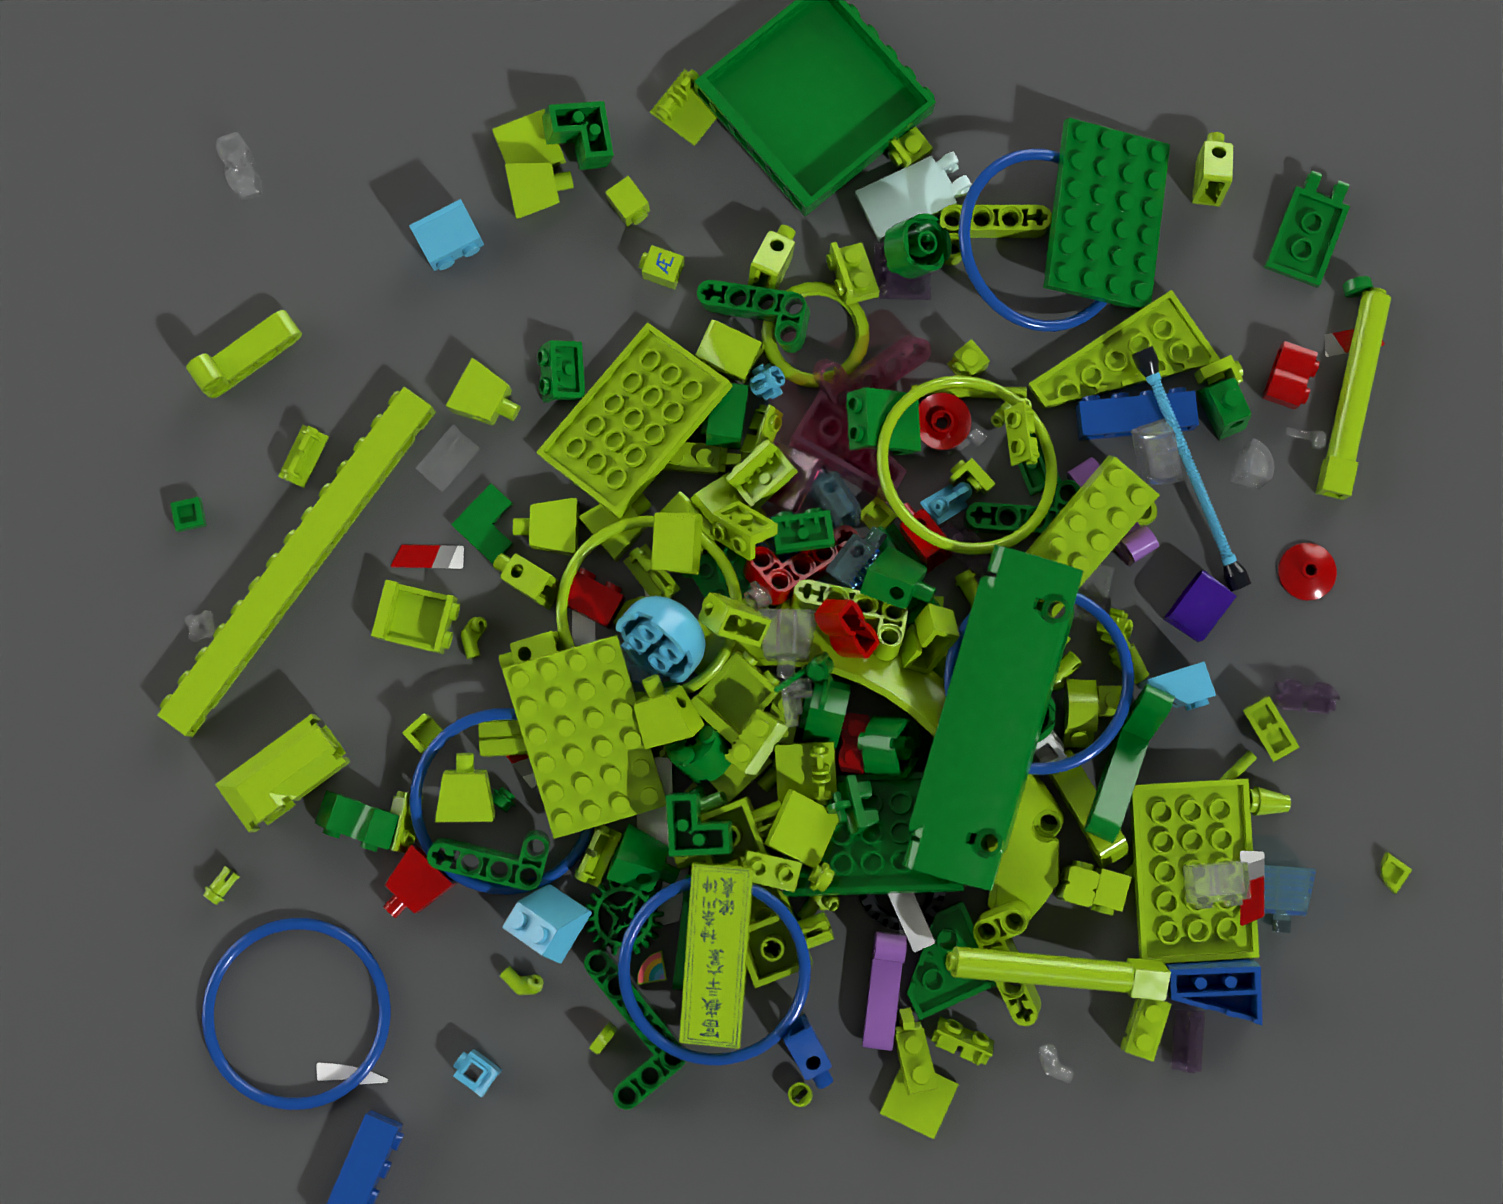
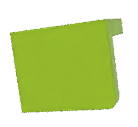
(422, 732)

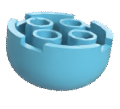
(662, 637)

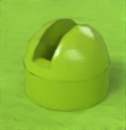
(795, 1090)

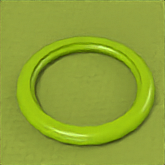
(850, 364)

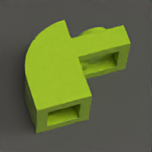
(1081, 713)

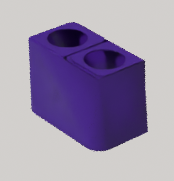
(1200, 606)

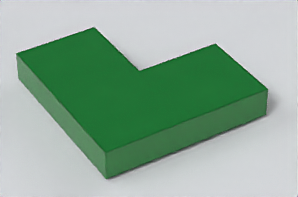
(477, 523)

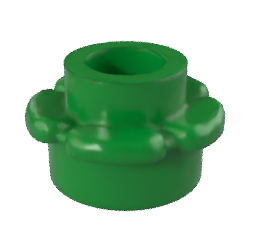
(503, 799)

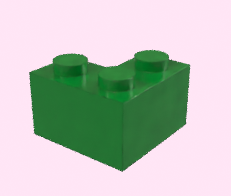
(584, 126)
(825, 721)
(689, 834)

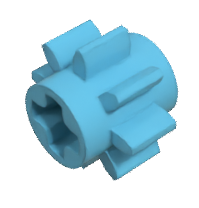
(767, 381)

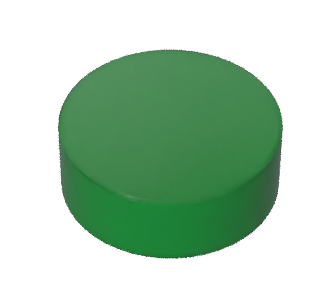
(1356, 286)

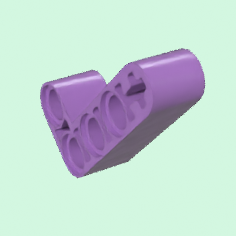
(1139, 540)
(883, 990)

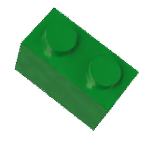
(727, 419)

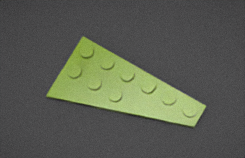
(1108, 361)

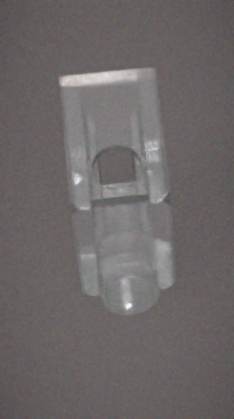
(788, 638)

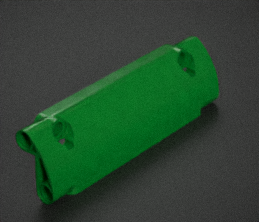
(992, 717)

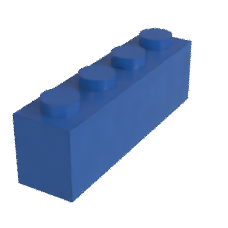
(1121, 413)
(367, 1160)

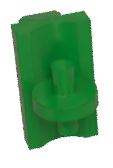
(849, 805)

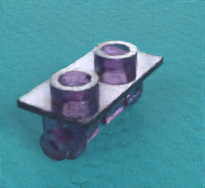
(1295, 692)
(1188, 1040)

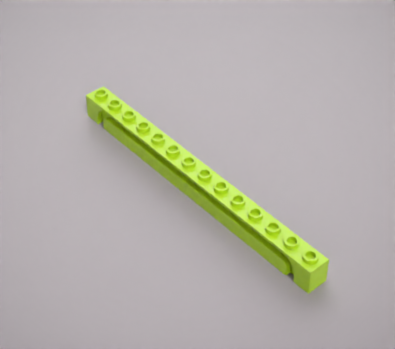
(296, 562)

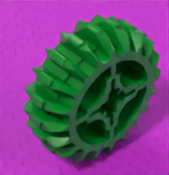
(609, 937)

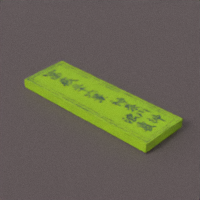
(716, 955)

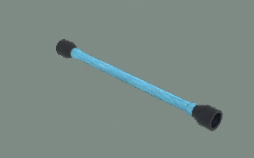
(1234, 573)

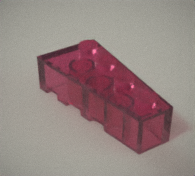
(825, 437)

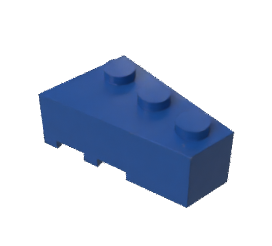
(1219, 985)

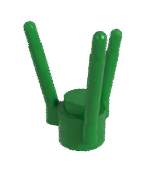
(817, 670)

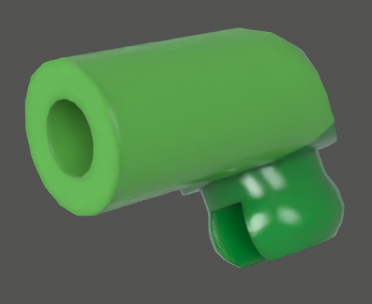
(712, 801)

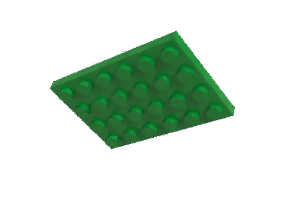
(1106, 215)
(875, 856)

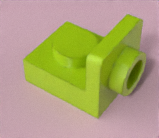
(909, 148)
(1214, 372)
(976, 476)

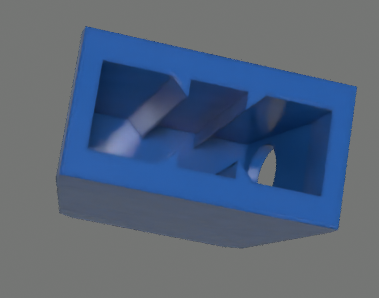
(804, 1043)

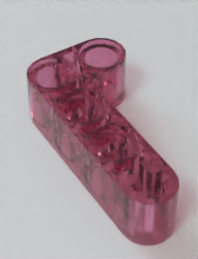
(876, 367)

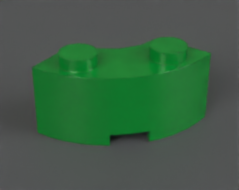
(356, 820)

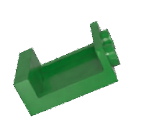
(866, 414)

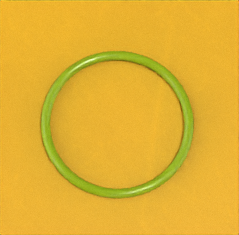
(909, 520)
(642, 522)

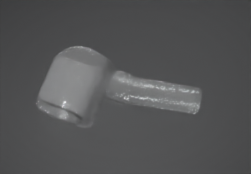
(975, 437)
(1318, 439)

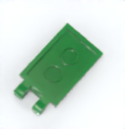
(1308, 232)

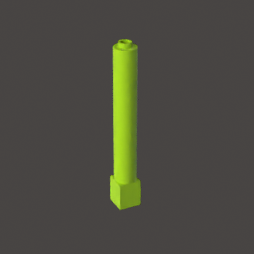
(1340, 464)
(1136, 977)

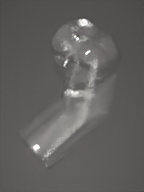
(1051, 1065)

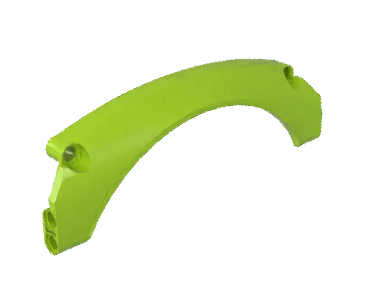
(1031, 860)

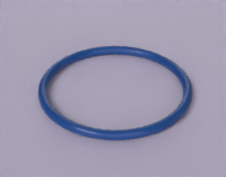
(968, 258)
(1124, 702)
(418, 821)
(210, 997)
(702, 1057)

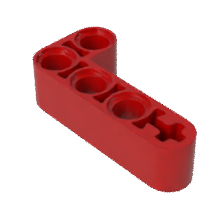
(784, 573)

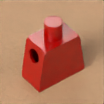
(929, 555)
(415, 883)

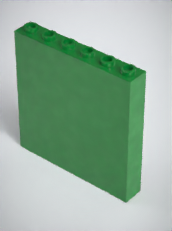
(814, 98)

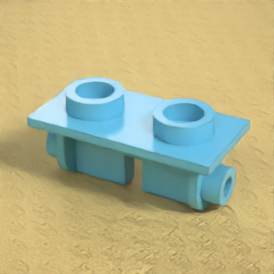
(947, 502)

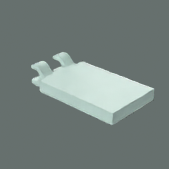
(911, 192)

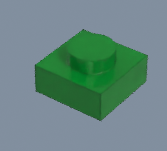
(188, 514)

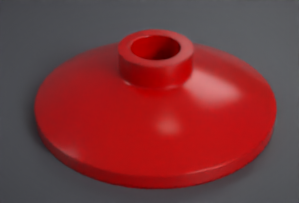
(953, 411)
(1296, 580)

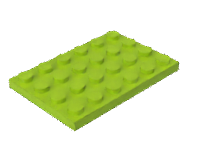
(634, 419)
(584, 736)
(1178, 828)

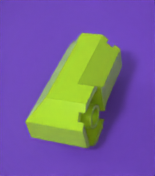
(283, 773)

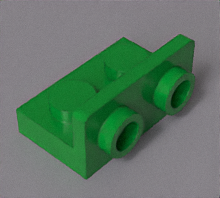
(561, 370)
(803, 531)

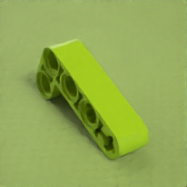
(995, 226)
(245, 355)
(809, 592)
(1079, 795)
(1003, 941)

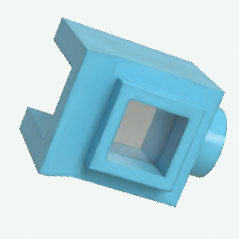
(476, 1071)

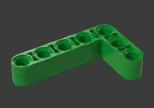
(1125, 762)
(658, 1059)

